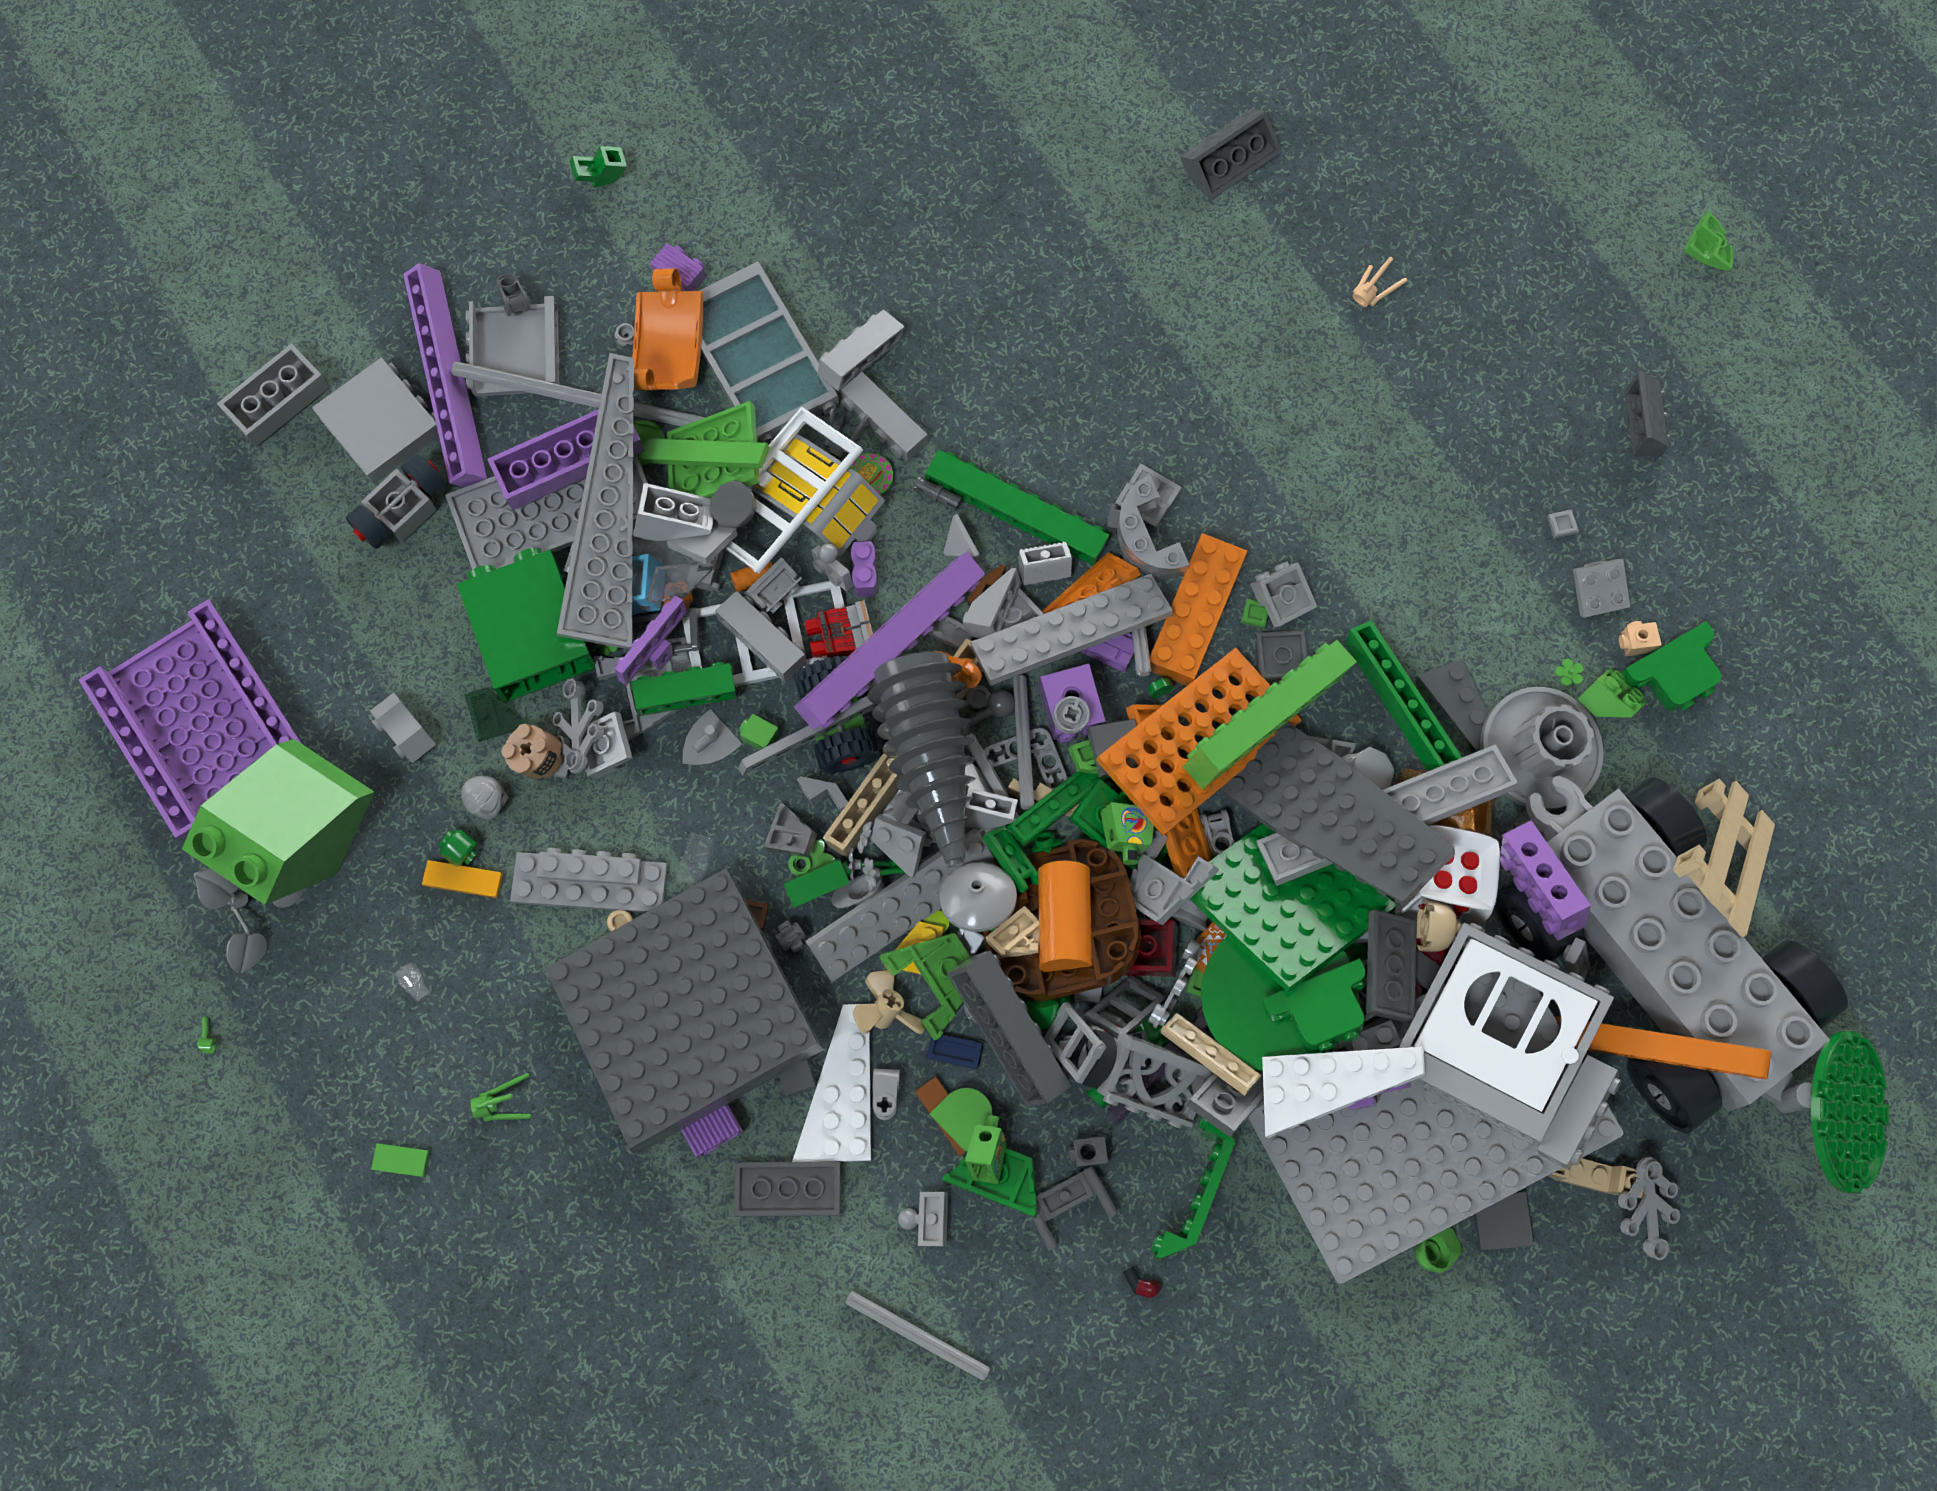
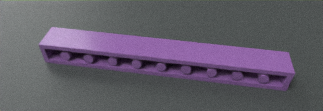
(446, 391)
(889, 641)

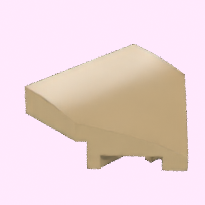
(1016, 935)

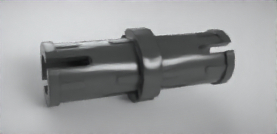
(938, 493)

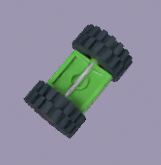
(846, 746)

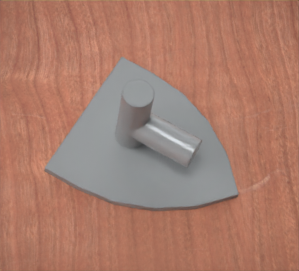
(708, 741)

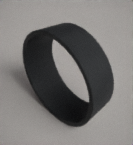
(1103, 1065)

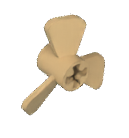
(886, 1007)

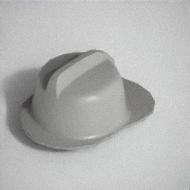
(855, 892)

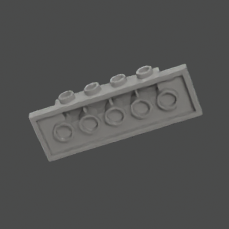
(588, 881)

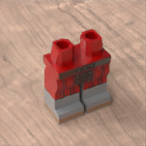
(840, 630)

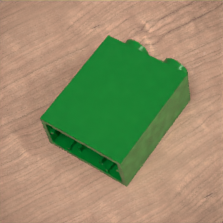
(517, 623)

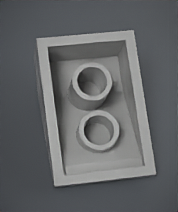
(671, 514)

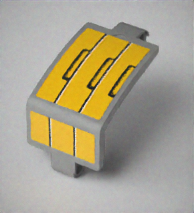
(843, 512)

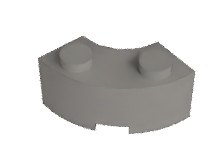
(402, 727)

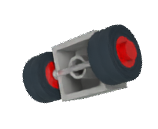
(397, 503)

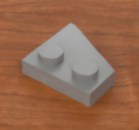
(899, 842)

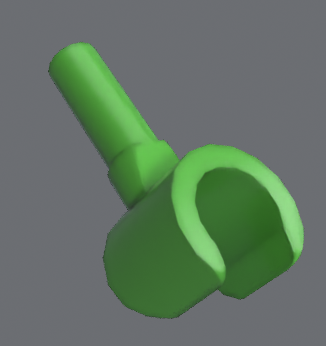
(205, 1043)

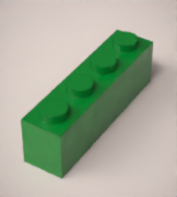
(683, 689)

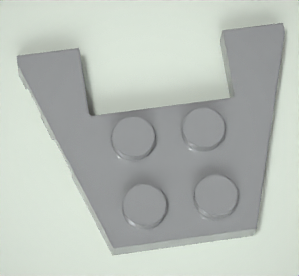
(637, 725)
(1159, 890)

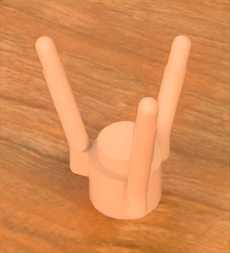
(1366, 293)

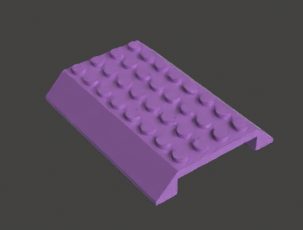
(188, 715)

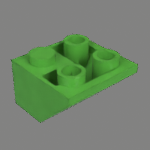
(1612, 696)

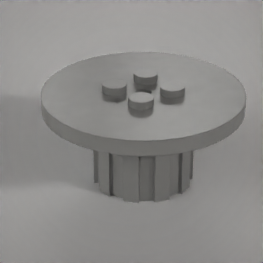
(1544, 737)

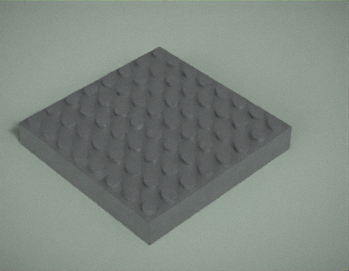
(682, 1011)

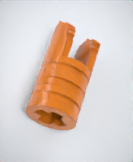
(746, 577)

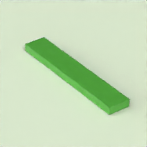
(704, 453)

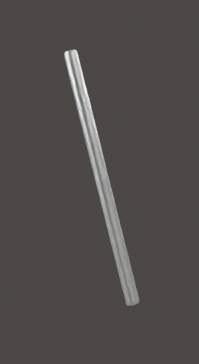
(566, 393)

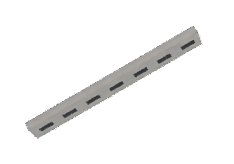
(802, 737)

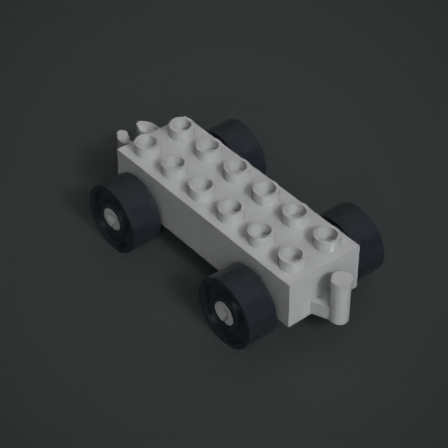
(1678, 951)

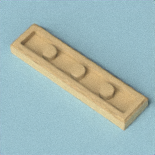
(1210, 1054)

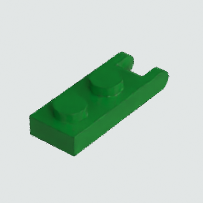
(1011, 857)

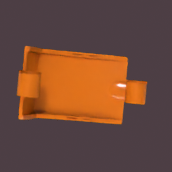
(667, 334)

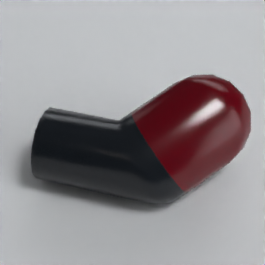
(1139, 1286)

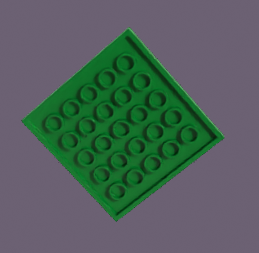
(1291, 925)

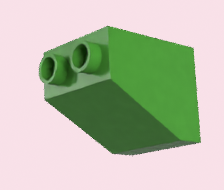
(280, 823)

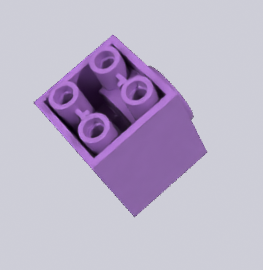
(1066, 683)

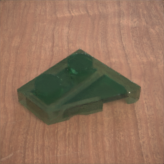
(490, 715)

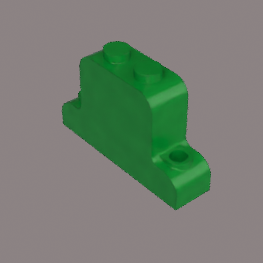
(1678, 670)
(1322, 1007)

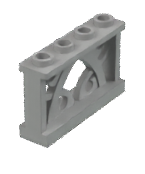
(1140, 1051)

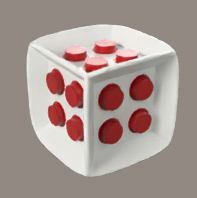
(1466, 881)

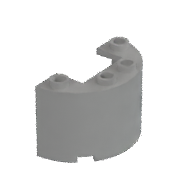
(1135, 539)

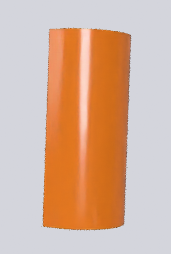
(1064, 916)

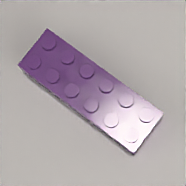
(548, 461)

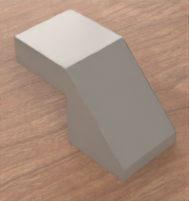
(817, 790)

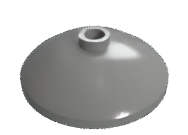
(978, 908)

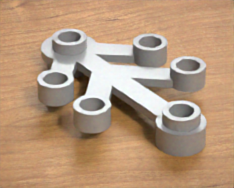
(576, 757)
(1161, 1012)
(1648, 1174)

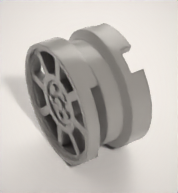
(1071, 715)

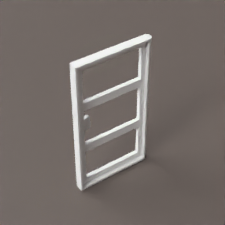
(775, 453)
(748, 675)

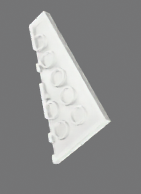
(1322, 1083)

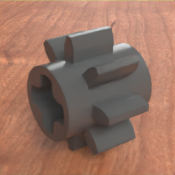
(790, 936)

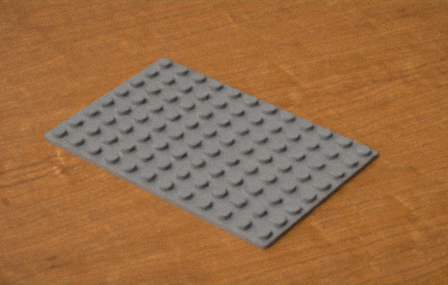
(1415, 1161)

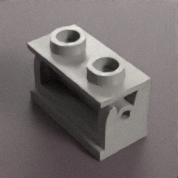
(773, 587)

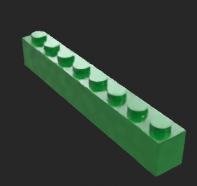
(1017, 507)
(1400, 697)

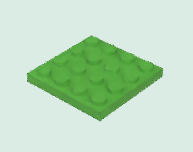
(732, 425)

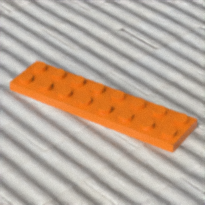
(1187, 838)

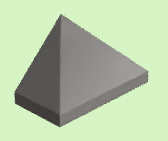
(959, 541)

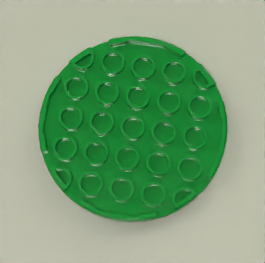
(1235, 1011)
(1849, 1112)

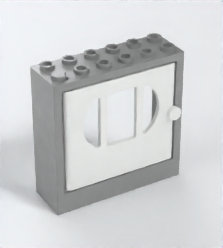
(1509, 1070)

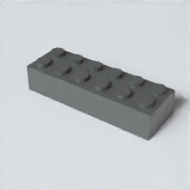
(1009, 1029)

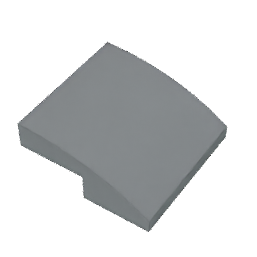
(1166, 489)

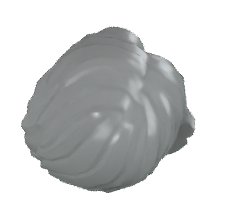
(483, 797)

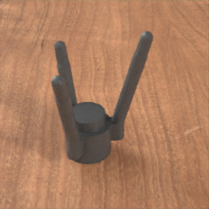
(832, 448)

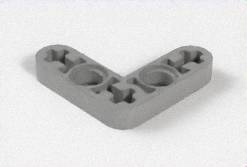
(1039, 752)

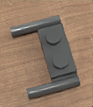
(1066, 1196)

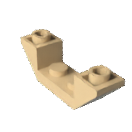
(1598, 1177)

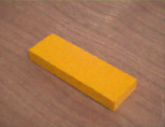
(462, 879)

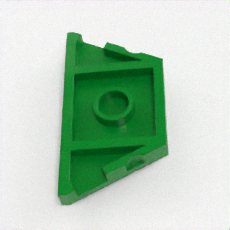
(1015, 1186)

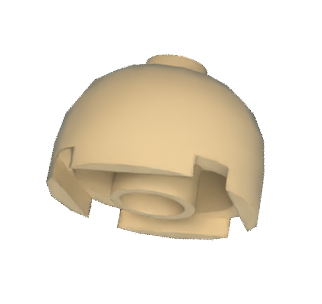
(1436, 926)

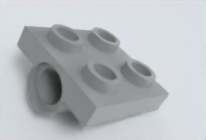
(1601, 587)

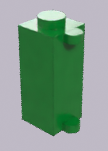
(817, 882)

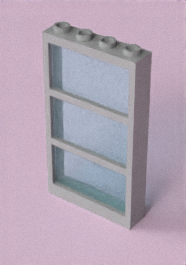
(760, 352)

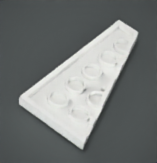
(841, 1108)

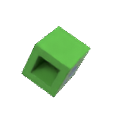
(758, 732)

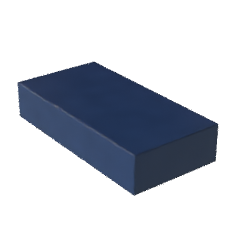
(955, 1051)

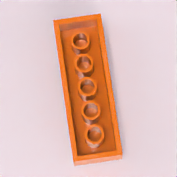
(1196, 609)

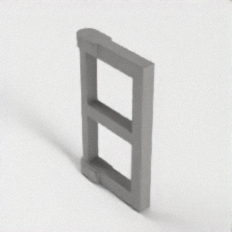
(1063, 1055)

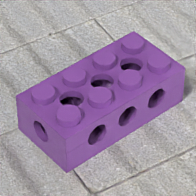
(1544, 881)

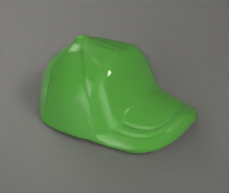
(1439, 1251)

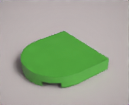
(961, 1113)

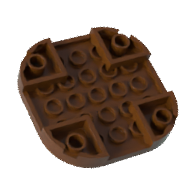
(1113, 927)

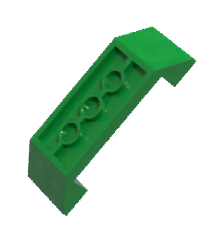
(1169, 1243)

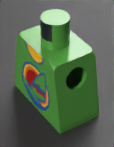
(1127, 830)
(986, 1151)

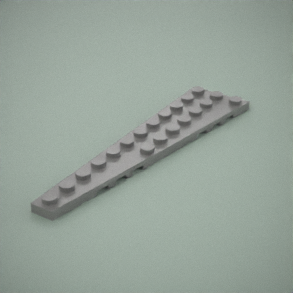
(600, 568)

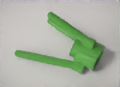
(486, 1104)

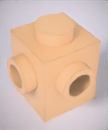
(1639, 638)

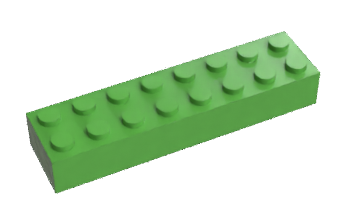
(1268, 713)

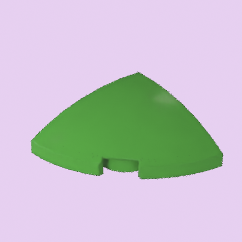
(1709, 243)

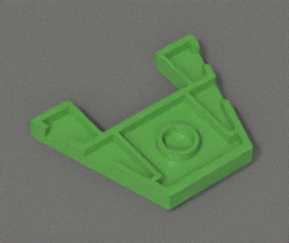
(933, 961)

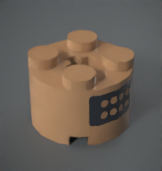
(532, 752)

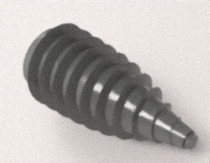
(926, 739)

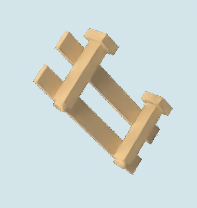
(1732, 827)

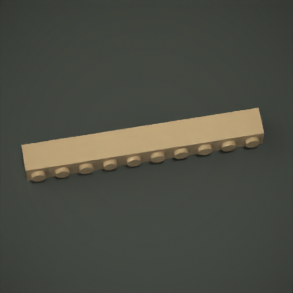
(874, 791)

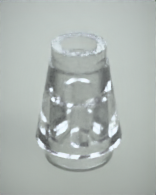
(412, 981)

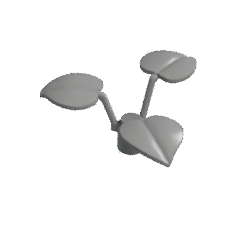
(242, 949)

